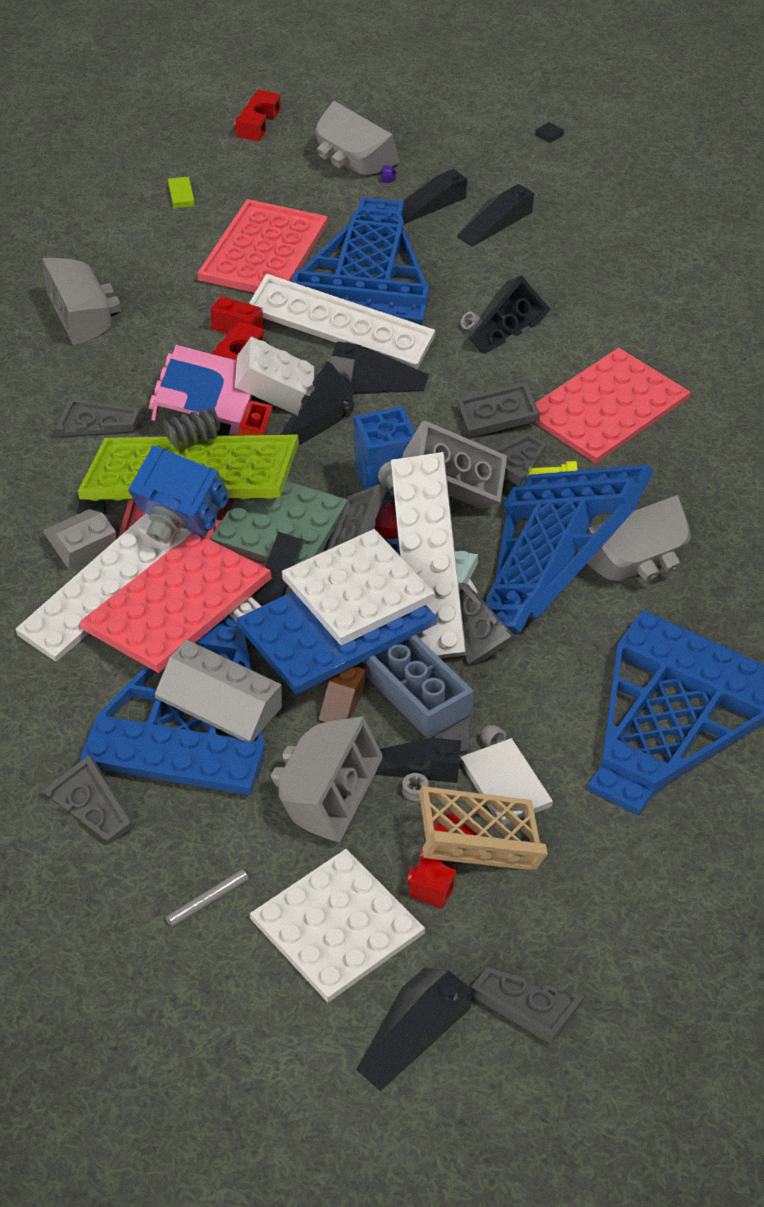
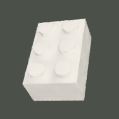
(273, 375)

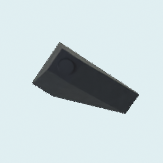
(435, 195)
(498, 214)
(509, 311)
(375, 372)
(323, 407)
(414, 1022)

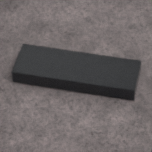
(282, 556)

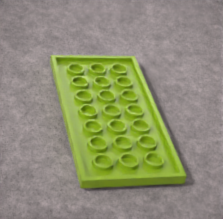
(247, 464)

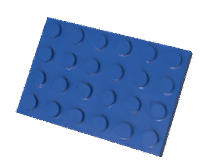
(306, 651)

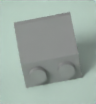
(81, 537)

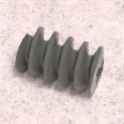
(192, 427)

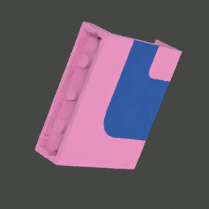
(198, 381)

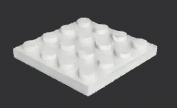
(358, 586)
(337, 924)

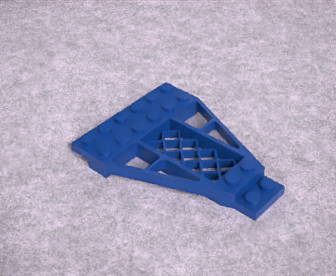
(383, 222)
(554, 505)
(688, 662)
(178, 753)

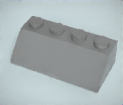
(472, 469)
(219, 691)

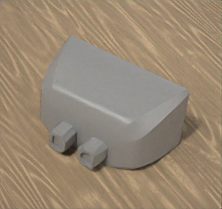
(354, 141)
(79, 298)
(643, 542)
(328, 775)

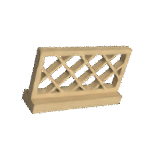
(483, 847)

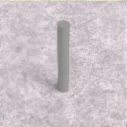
(207, 898)

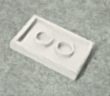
(505, 773)

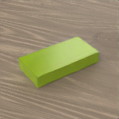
(181, 192)

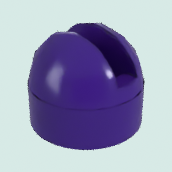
(388, 174)

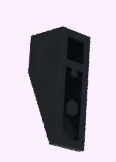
(431, 757)

